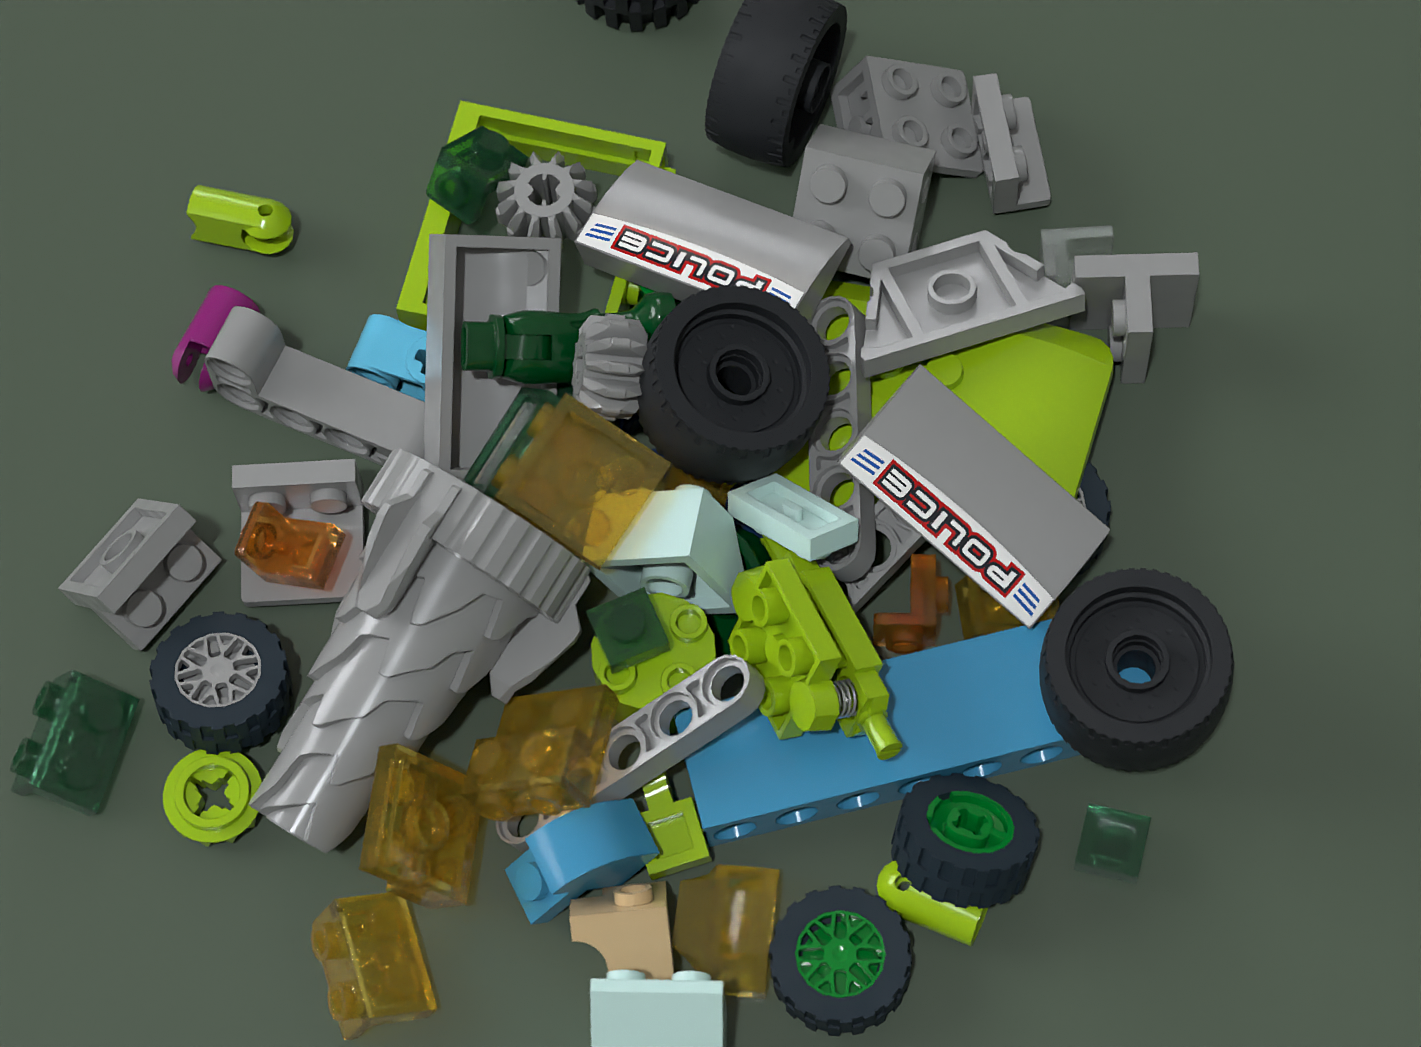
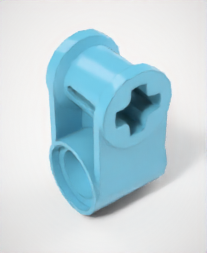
(391, 355)

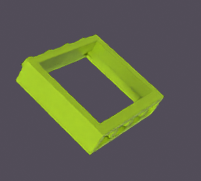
(592, 147)

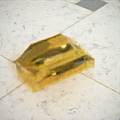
(728, 926)

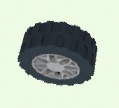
(214, 655)

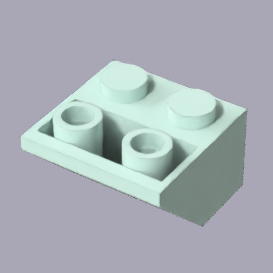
(657, 1013)

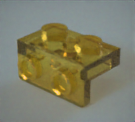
(371, 963)

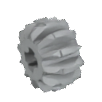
(541, 184)
(609, 365)

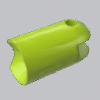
(240, 220)
(920, 909)

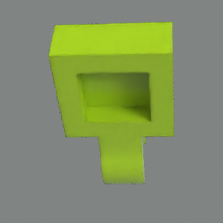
(674, 830)

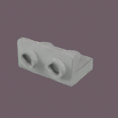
(1008, 147)

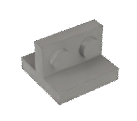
(1131, 298)
(142, 570)

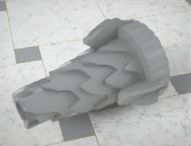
(436, 605)

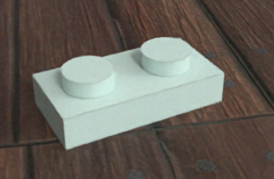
(793, 517)

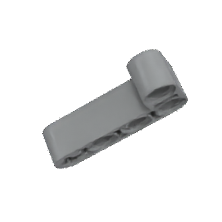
(310, 395)

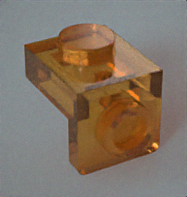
(288, 548)
(913, 630)

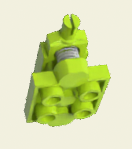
(809, 651)

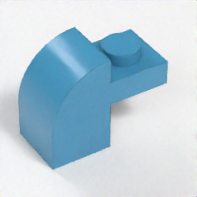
(580, 853)

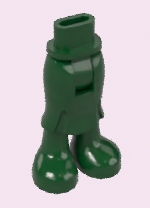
(540, 344)

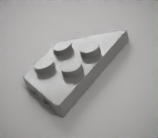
(956, 299)

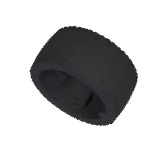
(775, 77)
(758, 352)
(1145, 624)

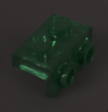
(73, 741)

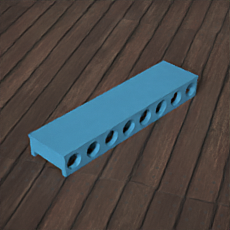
(946, 707)

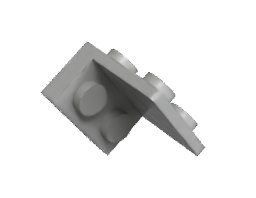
(913, 107)
(312, 492)

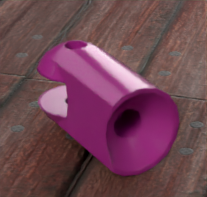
(204, 331)

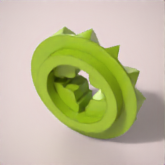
(184, 802)

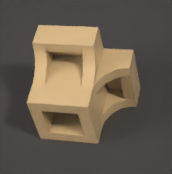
(627, 928)

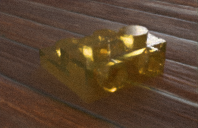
(579, 479)
(542, 754)
(419, 829)

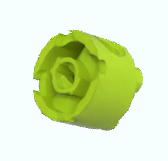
(690, 650)

